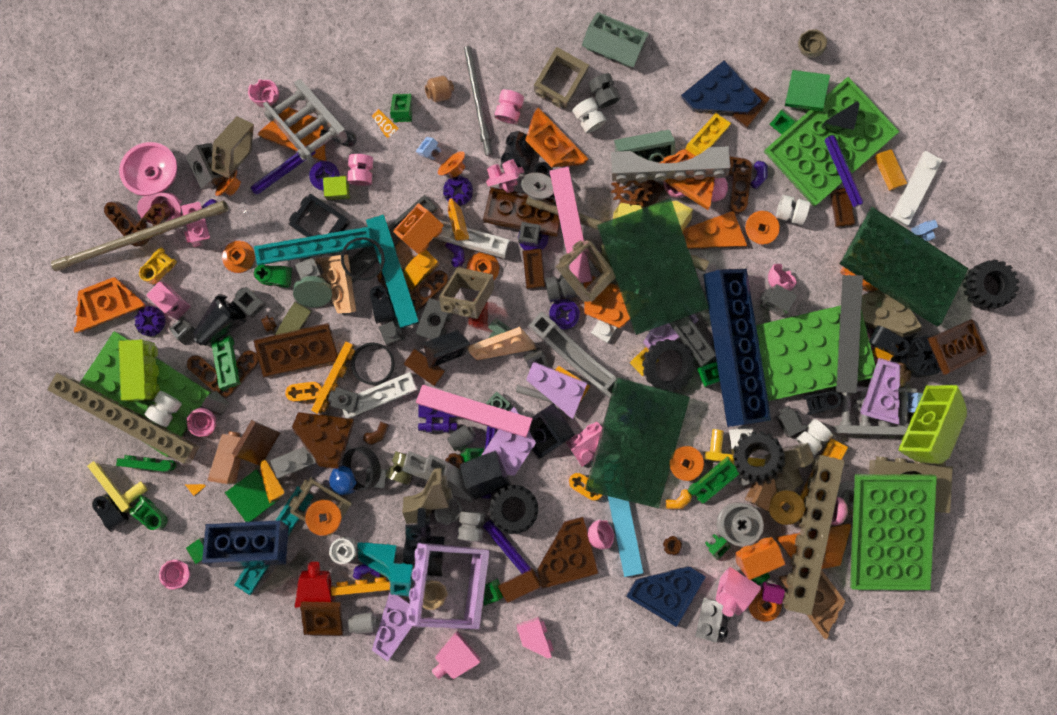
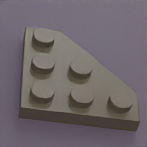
(888, 313)

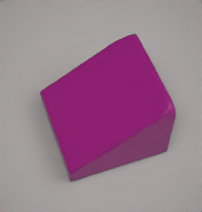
(772, 592)

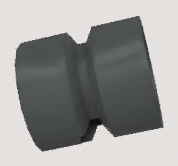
(603, 89)
(558, 288)

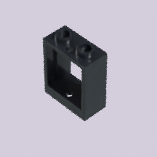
(341, 224)

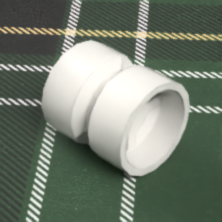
(588, 114)
(792, 209)
(163, 408)
(815, 436)
(343, 550)

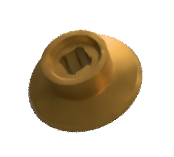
(793, 513)

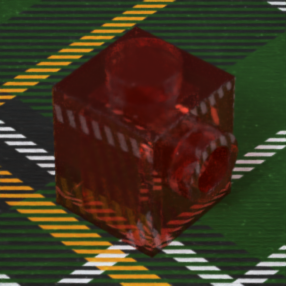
(482, 320)

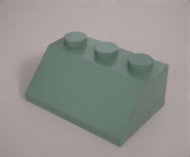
(614, 39)
(649, 146)

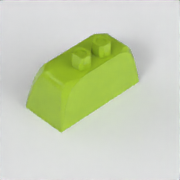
(935, 425)

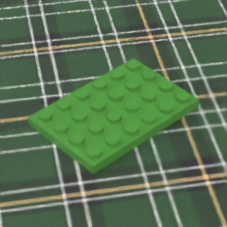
(802, 149)
(802, 353)
(105, 378)
(892, 531)

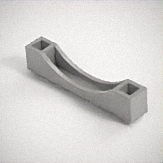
(629, 166)
(573, 354)

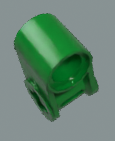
(277, 275)
(146, 511)

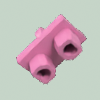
(505, 178)

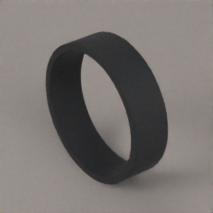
(382, 258)
(354, 358)
(374, 464)

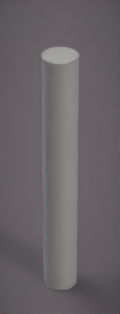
(532, 393)

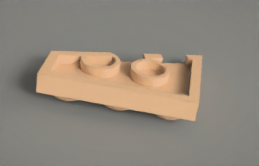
(340, 282)
(502, 344)

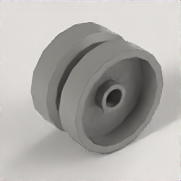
(751, 525)

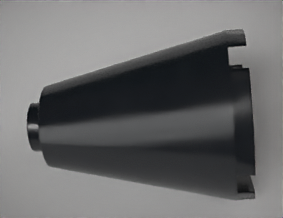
(218, 320)

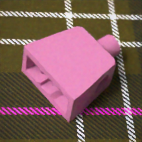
(167, 299)
(735, 592)
(455, 657)

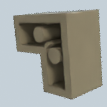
(795, 457)

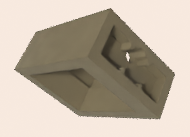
(572, 63)
(233, 145)
(463, 278)
(599, 283)
(305, 487)

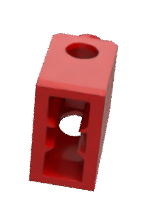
(314, 585)

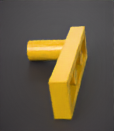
(708, 135)
(716, 451)

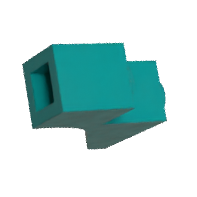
(383, 560)

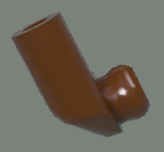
(377, 436)

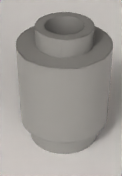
(362, 623)

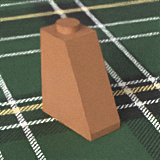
(225, 464)

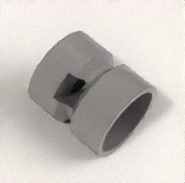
(471, 526)

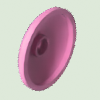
(142, 162)

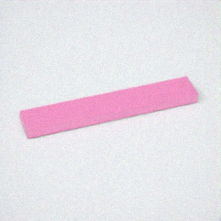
(570, 220)
(474, 411)

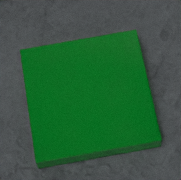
(807, 90)
(250, 496)

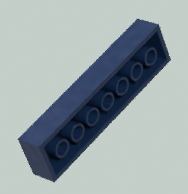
(736, 347)

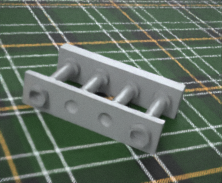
(313, 105)
(865, 426)

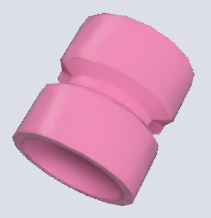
(509, 106)
(363, 176)

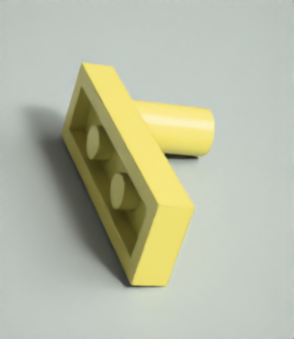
(122, 501)

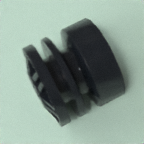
(915, 359)

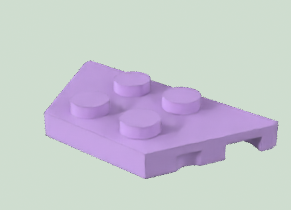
(511, 448)

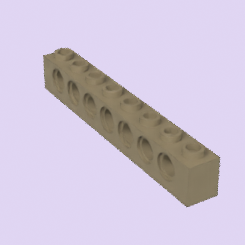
(123, 418)
(805, 602)

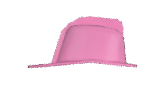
(170, 199)

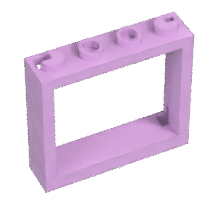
(475, 587)

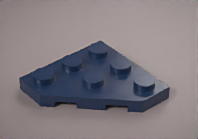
(721, 92)
(667, 592)

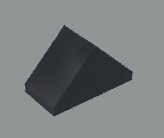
(844, 121)

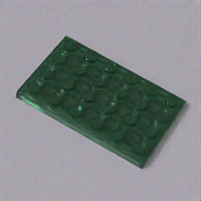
(652, 266)
(904, 266)
(637, 443)

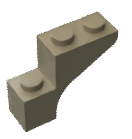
(434, 496)

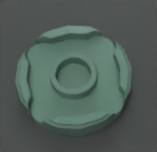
(312, 292)

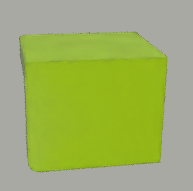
(336, 188)

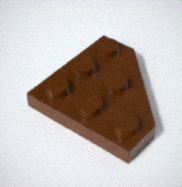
(323, 437)
(568, 555)

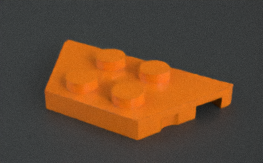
(274, 134)
(552, 142)
(696, 189)
(104, 303)
(607, 306)
(834, 549)

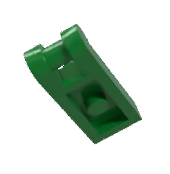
(225, 363)
(147, 463)
(714, 480)

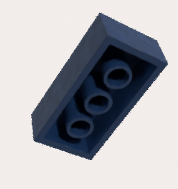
(245, 544)

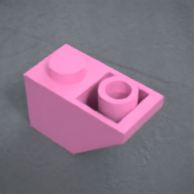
(533, 637)

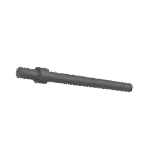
(485, 135)

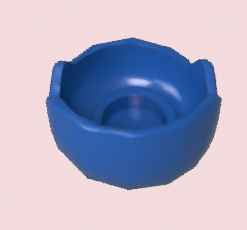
(342, 481)

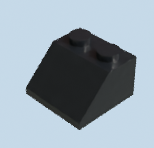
(549, 430)

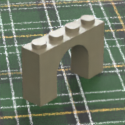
(943, 473)

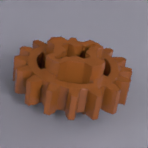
(632, 196)

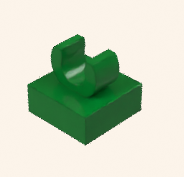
(719, 548)

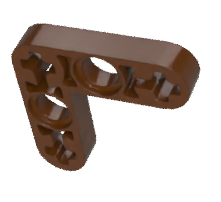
(744, 177)
(135, 226)
(415, 294)
(242, 359)

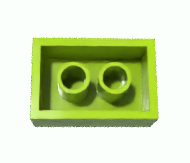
(138, 370)

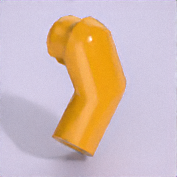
(681, 502)

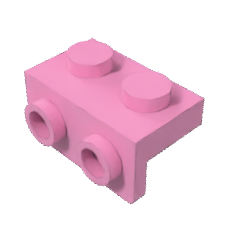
(197, 230)
(585, 443)

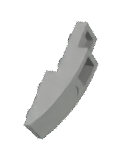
(294, 462)
(423, 468)

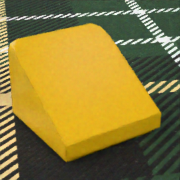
(637, 361)

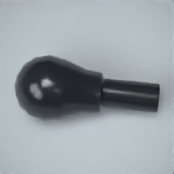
(352, 139)

